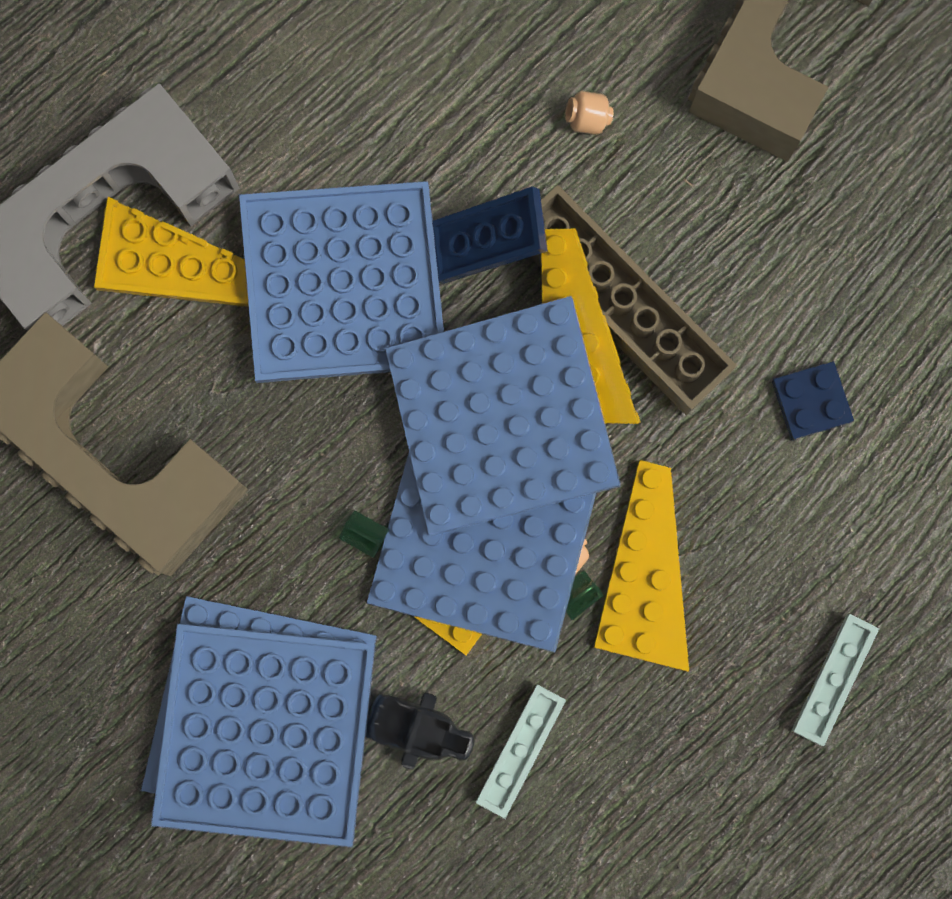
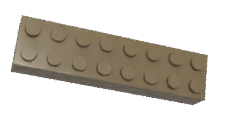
(640, 314)

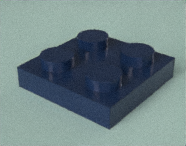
(812, 401)

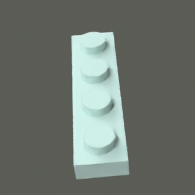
(835, 680)
(520, 751)

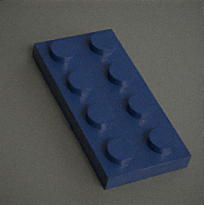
(489, 235)

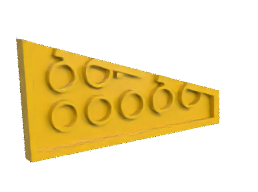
(164, 261)
(567, 275)
(644, 593)

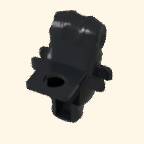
(417, 730)

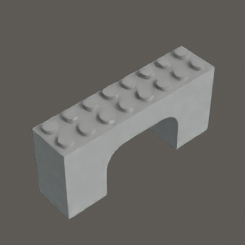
(141, 144)

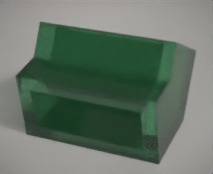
(364, 534)
(582, 595)

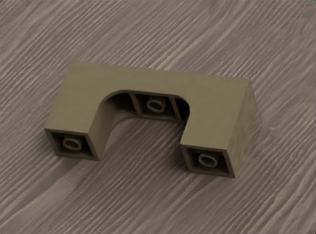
(750, 88)
(154, 519)

